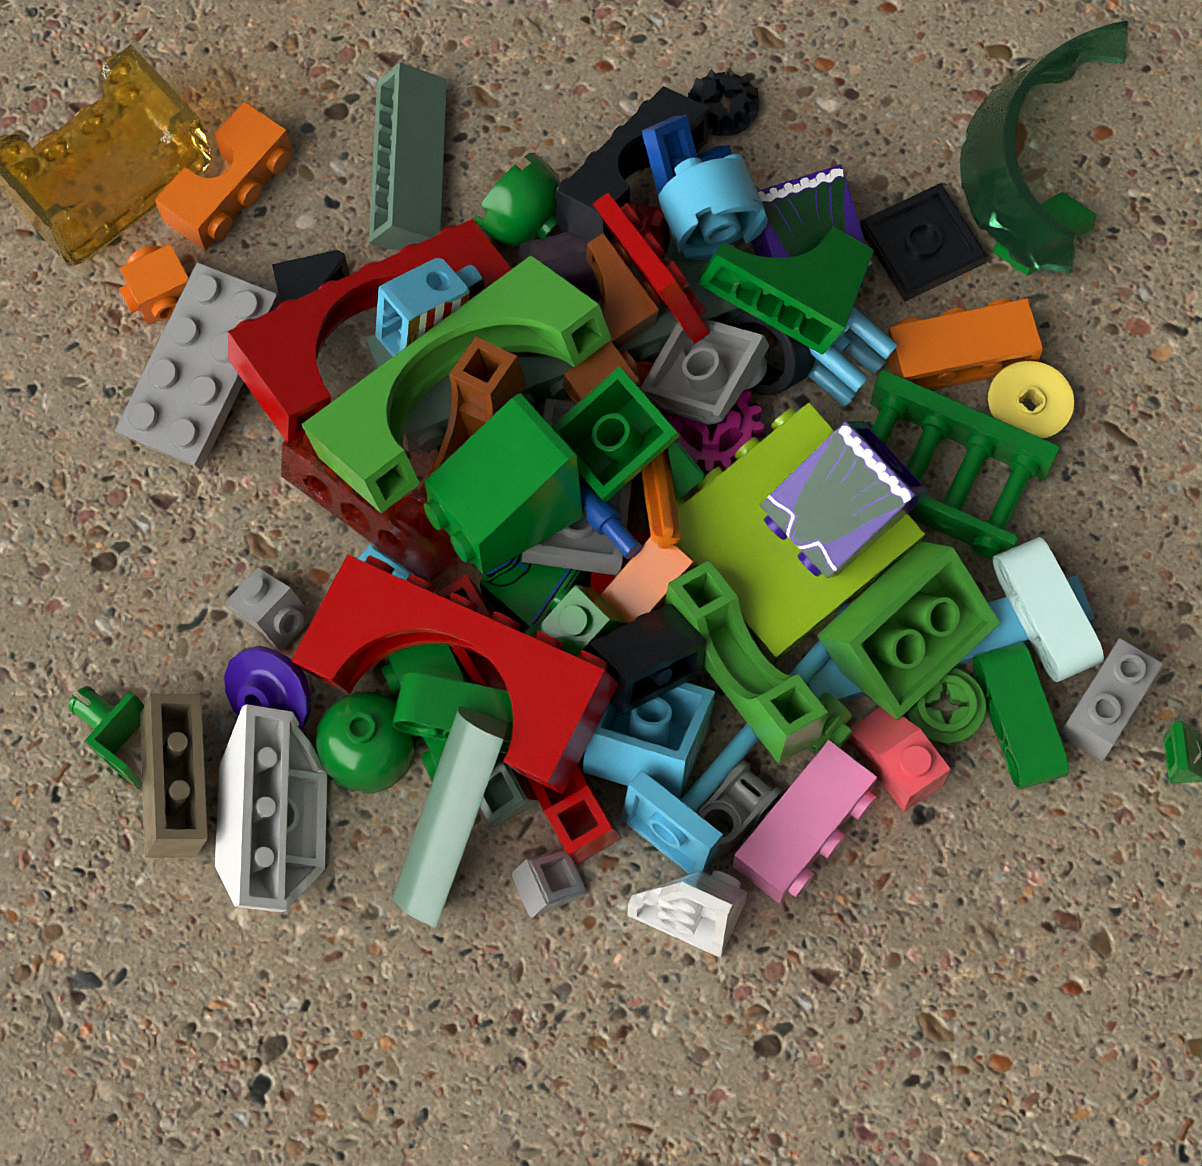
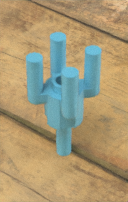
(840, 376)

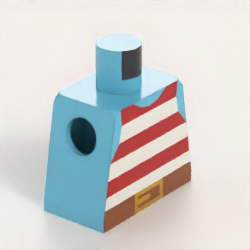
(421, 300)

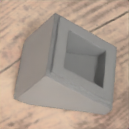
(548, 882)

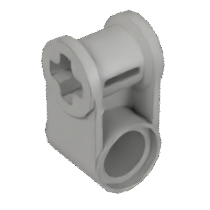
(740, 804)

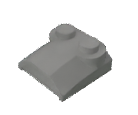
(707, 376)

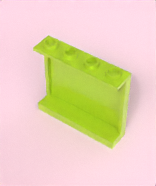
(774, 589)

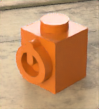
(153, 282)

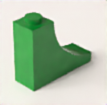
(798, 294)

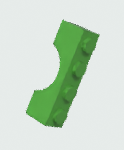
(772, 703)

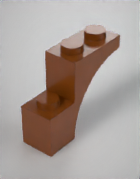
(628, 311)
(480, 386)

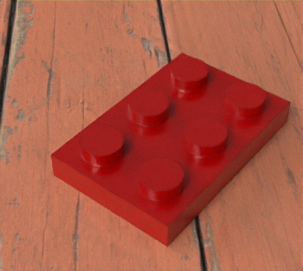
(646, 256)

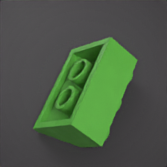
(910, 627)

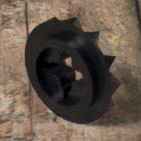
(743, 106)

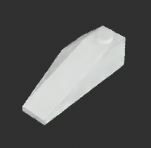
(693, 909)

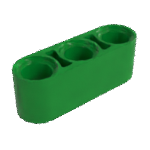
(430, 704)
(1020, 715)

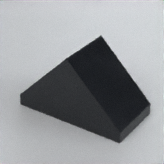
(307, 274)

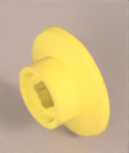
(1044, 388)

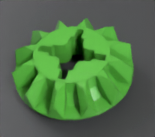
(963, 722)

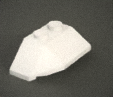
(269, 811)

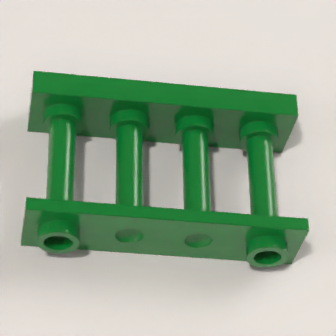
(983, 439)

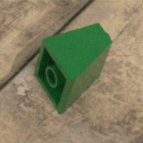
(505, 488)

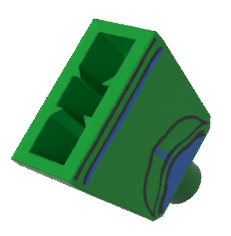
(527, 589)

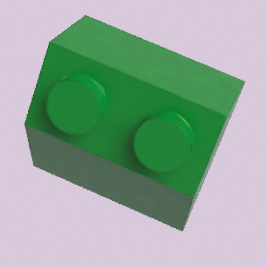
(615, 433)

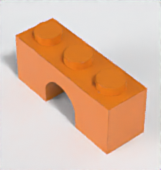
(206, 206)

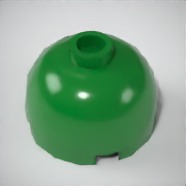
(522, 204)
(361, 745)

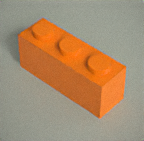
(964, 344)

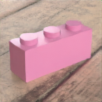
(806, 823)

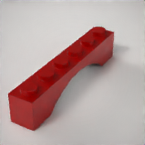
(578, 812)

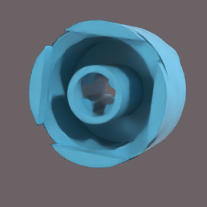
(711, 205)

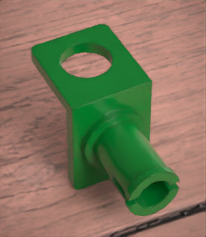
(111, 727)

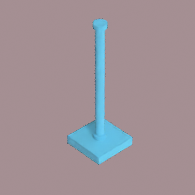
(673, 823)

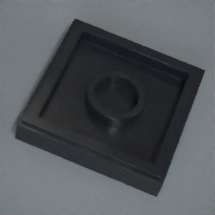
(923, 242)

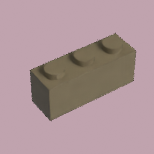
(173, 776)

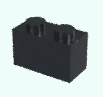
(650, 656)

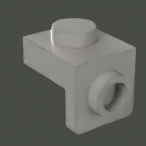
(270, 608)

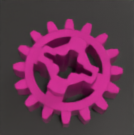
(733, 431)

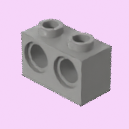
(1111, 699)

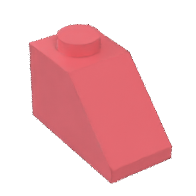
(899, 757)

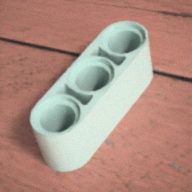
(1048, 609)

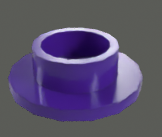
(267, 680)

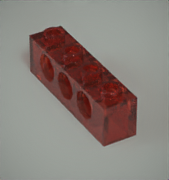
(399, 531)

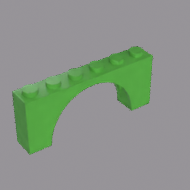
(519, 312)

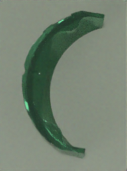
(989, 162)

